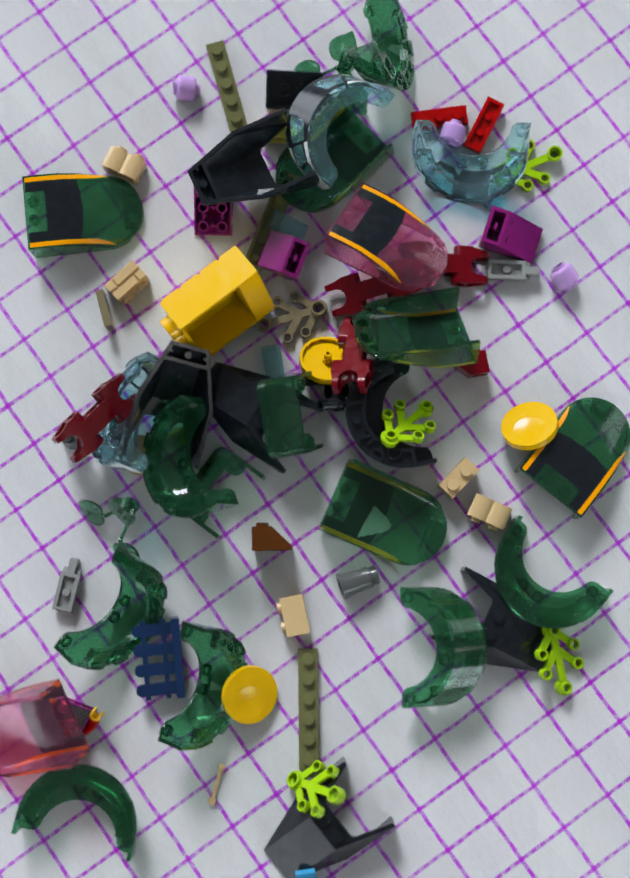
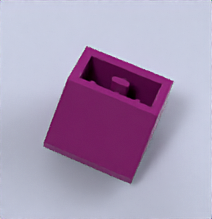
(283, 255)

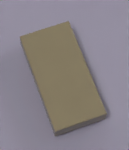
(105, 309)

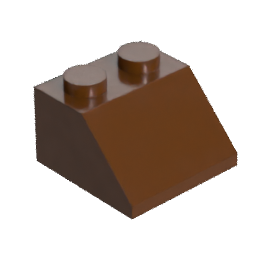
(268, 539)

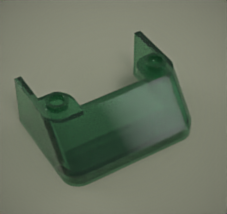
(283, 416)
(221, 460)

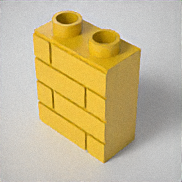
(217, 303)

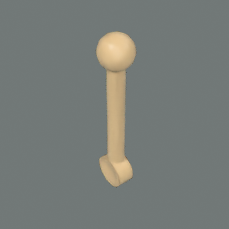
(212, 800)

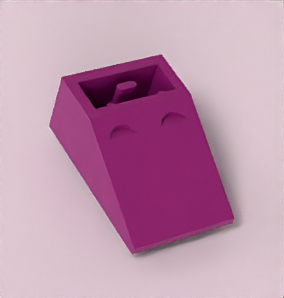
(212, 219)
(510, 235)

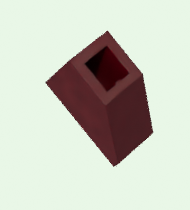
(479, 369)

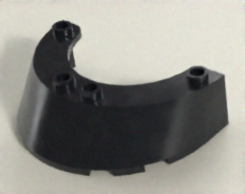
(366, 424)

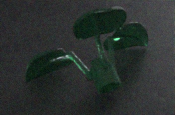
(337, 50)
(121, 507)

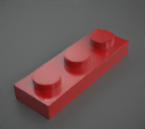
(441, 115)
(483, 125)

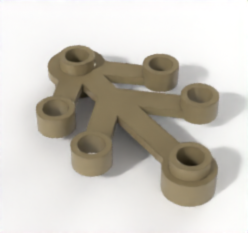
(295, 315)

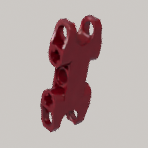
(460, 266)
(359, 291)
(354, 364)
(87, 427)

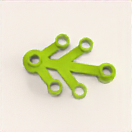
(536, 162)
(391, 437)
(557, 655)
(297, 781)

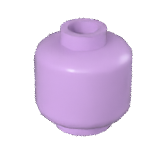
(186, 88)
(453, 133)
(564, 276)

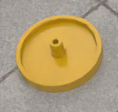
(318, 358)
(529, 426)
(249, 694)

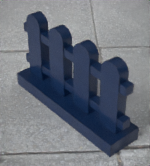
(160, 668)

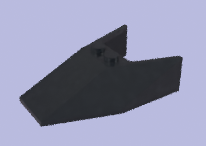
(237, 169)
(178, 372)
(239, 412)
(508, 636)
(313, 842)

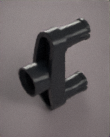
(333, 401)

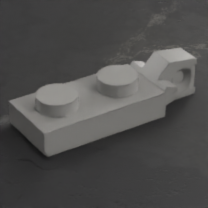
(511, 270)
(67, 587)

